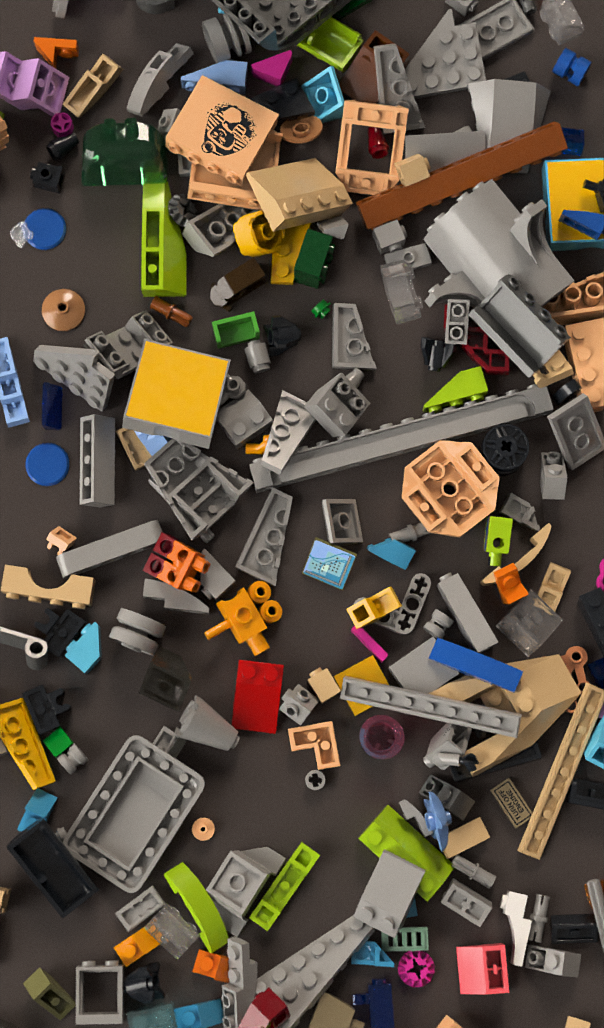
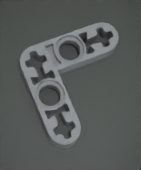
(396, 615)

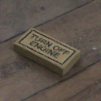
(511, 803)

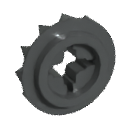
(176, 209)

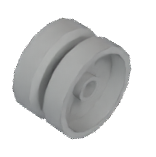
(138, 629)

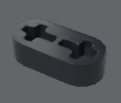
(567, 392)

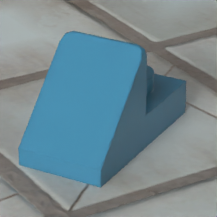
(38, 807)
(200, 1014)

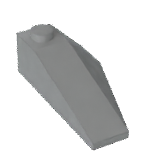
(213, 230)

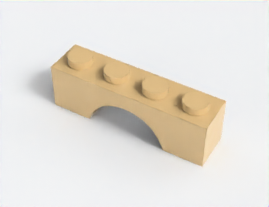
(76, 591)

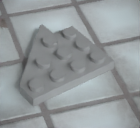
(446, 60)
(79, 371)

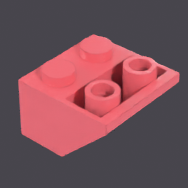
(482, 969)

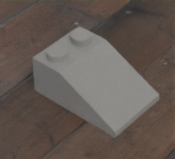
(389, 894)

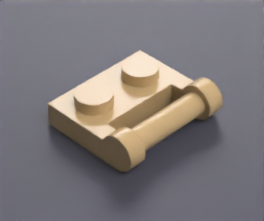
(556, 369)

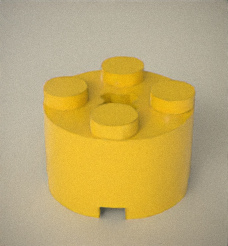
(256, 236)

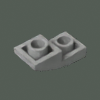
(457, 321)

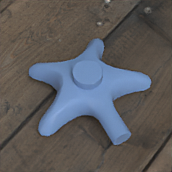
(437, 819)

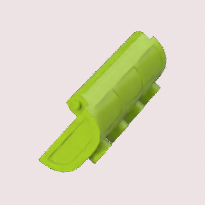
(333, 44)

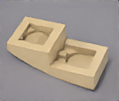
(553, 585)
(465, 837)

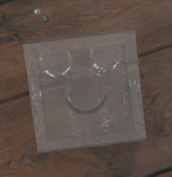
(529, 623)

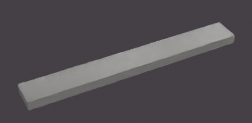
(431, 706)

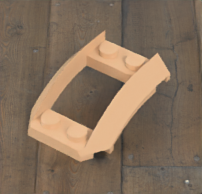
(375, 116)

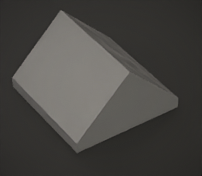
(342, 521)

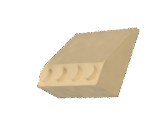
(298, 193)

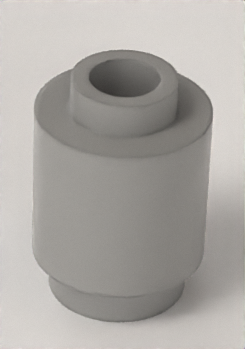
(257, 356)

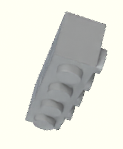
(97, 461)

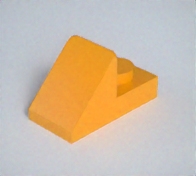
(136, 946)

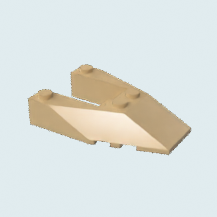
(540, 696)

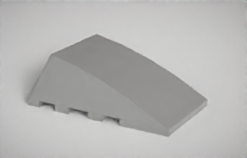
(507, 109)
(195, 485)

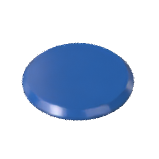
(47, 227)
(47, 464)

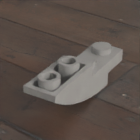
(152, 81)
(242, 983)

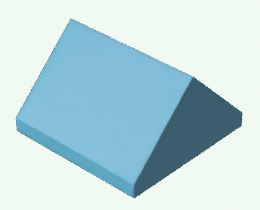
(325, 95)

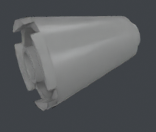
(206, 726)

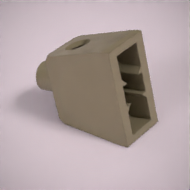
(333, 1013)

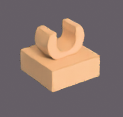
(61, 539)

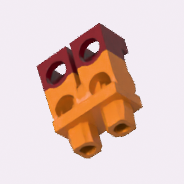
(184, 563)

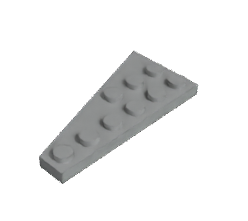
(311, 970)

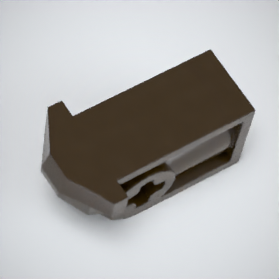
(237, 284)

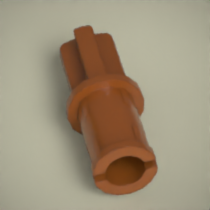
(171, 311)

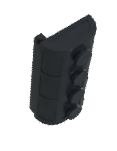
(52, 867)

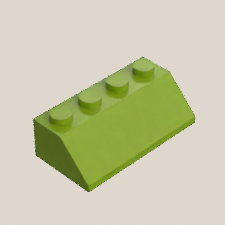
(397, 836)

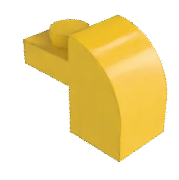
(374, 608)

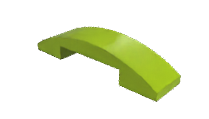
(284, 886)
(200, 906)

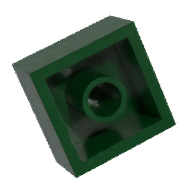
(313, 259)

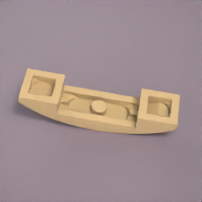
(537, 540)

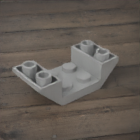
(122, 348)

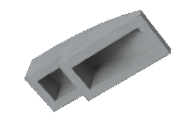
(174, 598)

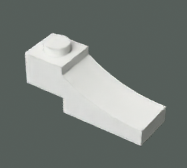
(514, 907)

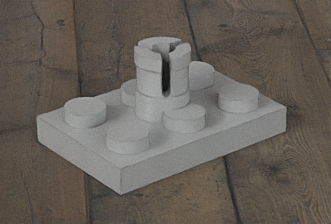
(577, 431)

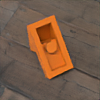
(51, 47)
(509, 584)
(212, 965)

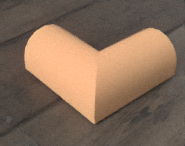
(321, 738)

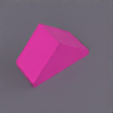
(273, 69)

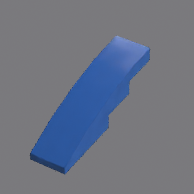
(586, 222)
(475, 665)

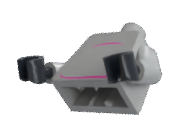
(450, 745)

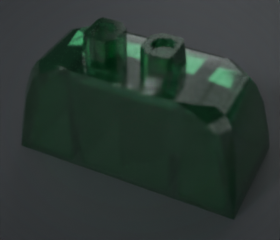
(124, 154)

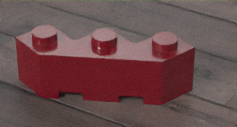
(491, 360)
(265, 1011)

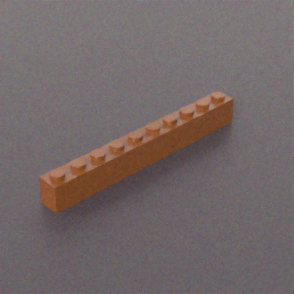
(462, 175)

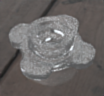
(15, 234)

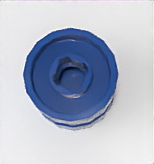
(571, 67)

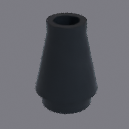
(62, 146)

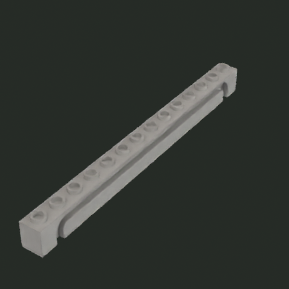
(405, 437)

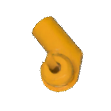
(257, 448)

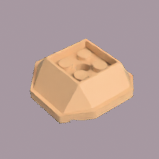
(453, 465)

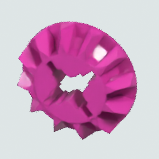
(406, 963)

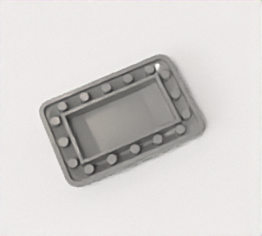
(134, 813)

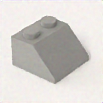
(244, 419)

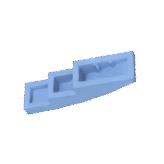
(10, 388)

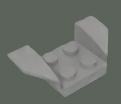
(240, 882)

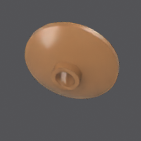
(301, 129)
(66, 319)

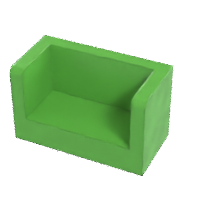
(236, 330)

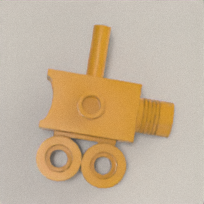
(244, 618)

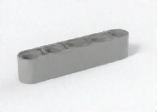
(109, 549)

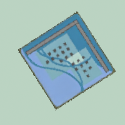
(329, 563)

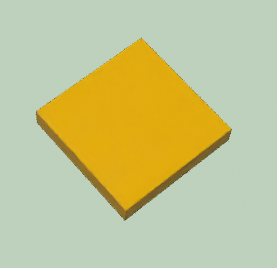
(366, 670)

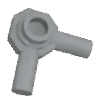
(233, 388)

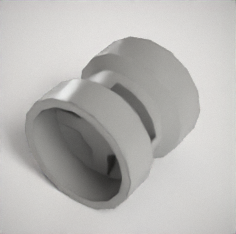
(441, 622)
(72, 759)

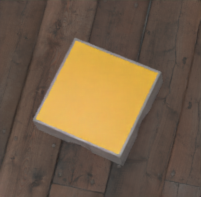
(176, 393)

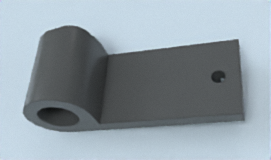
(35, 648)

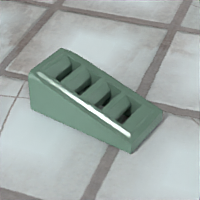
(414, 947)

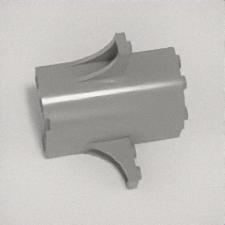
(489, 239)

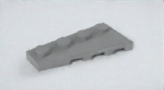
(394, 85)
(287, 432)
(265, 543)

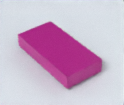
(370, 643)

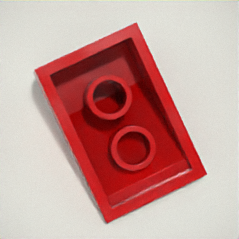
(257, 696)

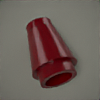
(377, 143)

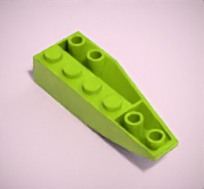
(162, 246)

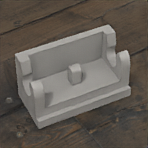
(466, 902)

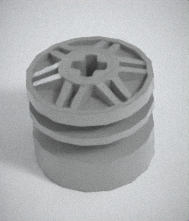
(224, 38)

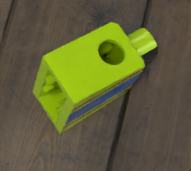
(497, 528)

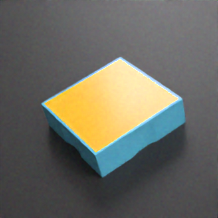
(564, 191)

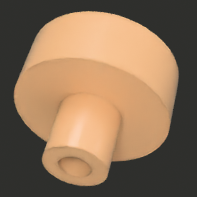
(209, 829)

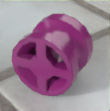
(60, 120)

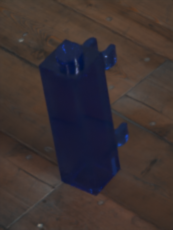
(380, 1003)

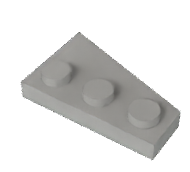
(348, 340)

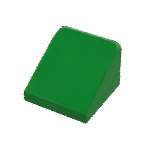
(58, 742)

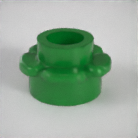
(321, 309)

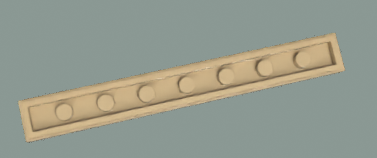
(562, 771)

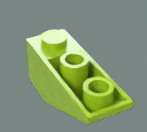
(463, 387)

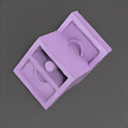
(31, 84)

